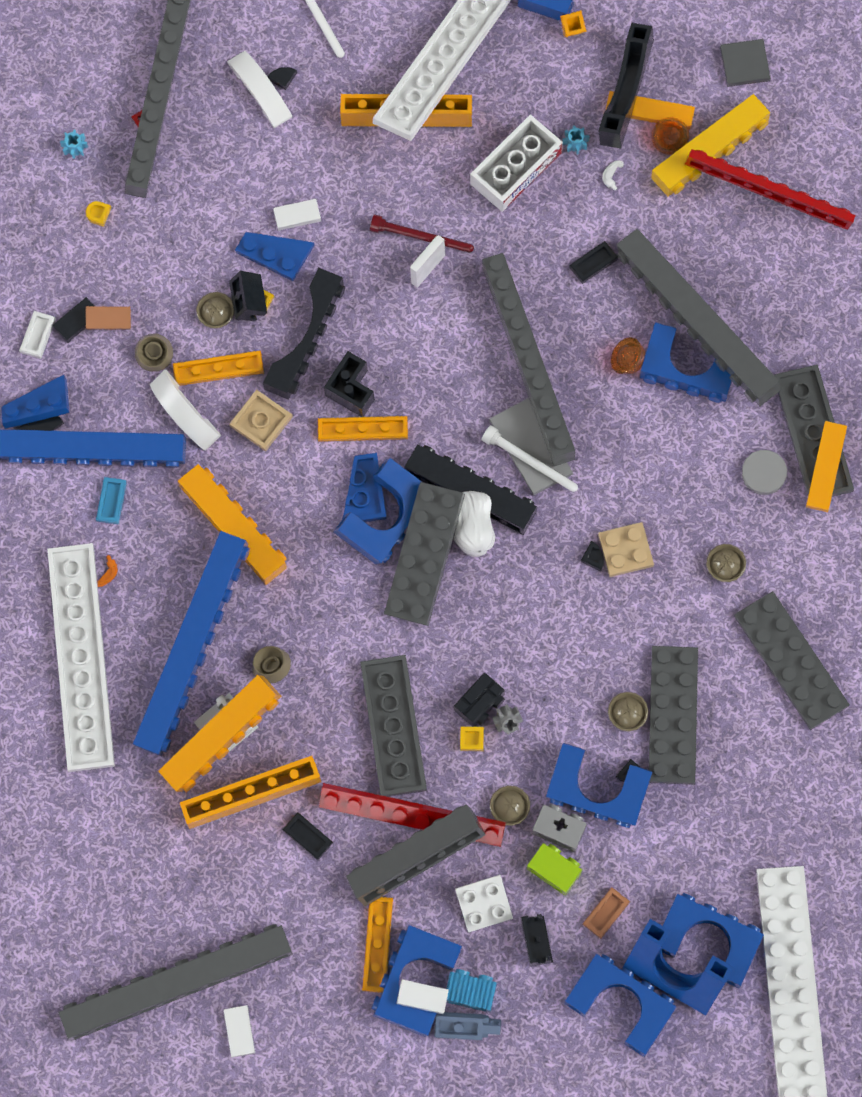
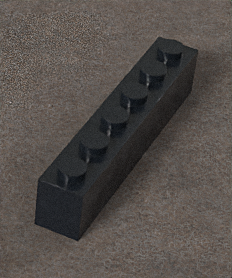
(444, 473)

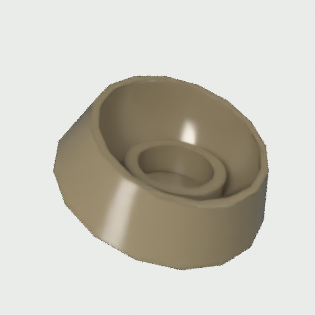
(215, 310)
(153, 352)
(726, 562)
(278, 662)
(628, 711)
(510, 805)

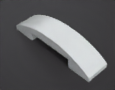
(260, 88)
(183, 412)

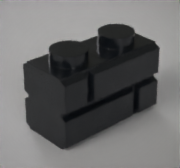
(480, 700)

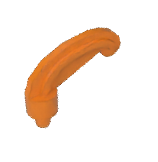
(110, 574)

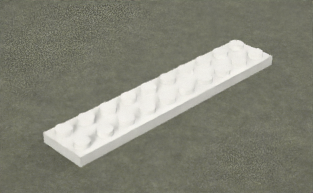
(437, 66)
(80, 658)
(791, 982)

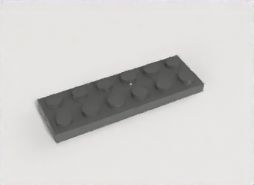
(805, 413)
(424, 553)
(791, 660)
(673, 715)
(393, 726)

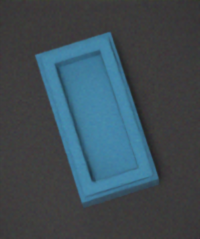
(111, 500)

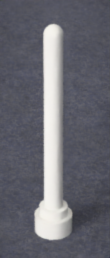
(325, 28)
(492, 437)

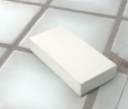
(297, 214)
(37, 334)
(422, 996)
(239, 1031)

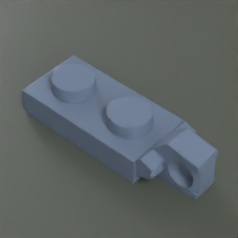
(465, 1026)

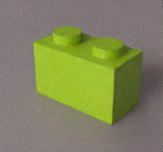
(555, 868)

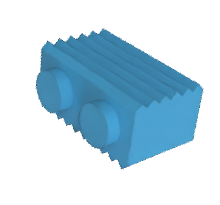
(471, 991)

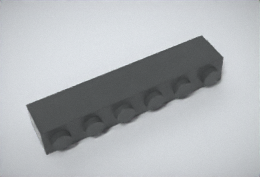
(415, 855)

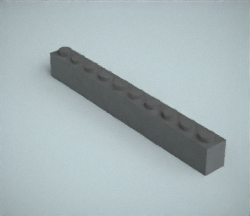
(157, 98)
(698, 317)
(528, 359)
(175, 983)

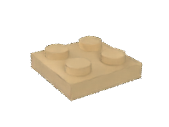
(261, 420)
(626, 549)

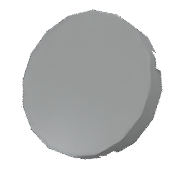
(764, 472)

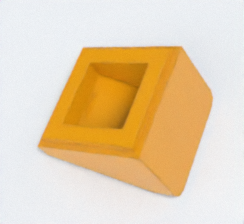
(572, 24)

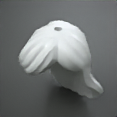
(474, 528)

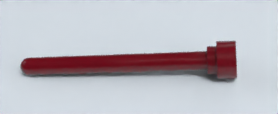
(380, 224)

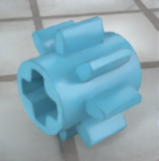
(77, 139)
(575, 145)

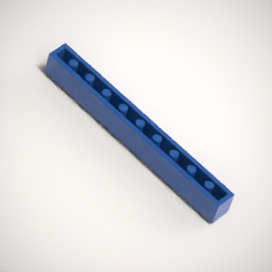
(92, 447)
(191, 643)

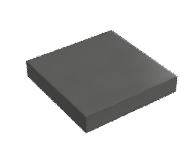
(745, 62)

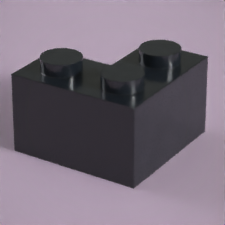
(345, 385)

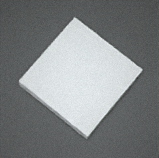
(427, 261)

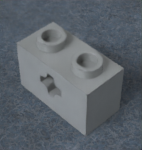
(566, 838)

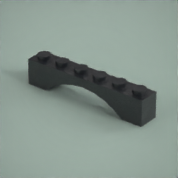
(634, 62)
(285, 373)

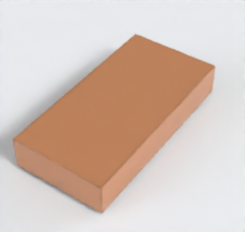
(108, 318)
(606, 913)

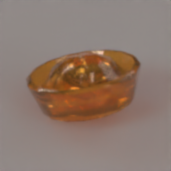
(673, 130)
(627, 356)

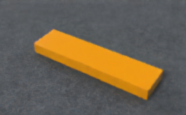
(656, 110)
(218, 368)
(363, 428)
(826, 466)
(377, 944)

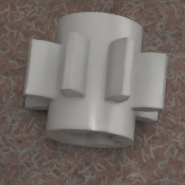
(507, 719)

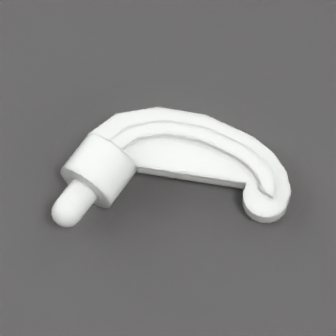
(609, 172)

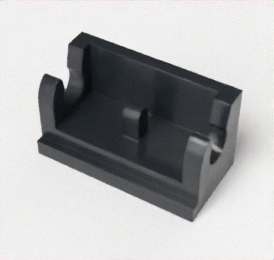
(247, 296)
(536, 940)

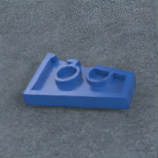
(275, 253)
(39, 404)
(364, 493)

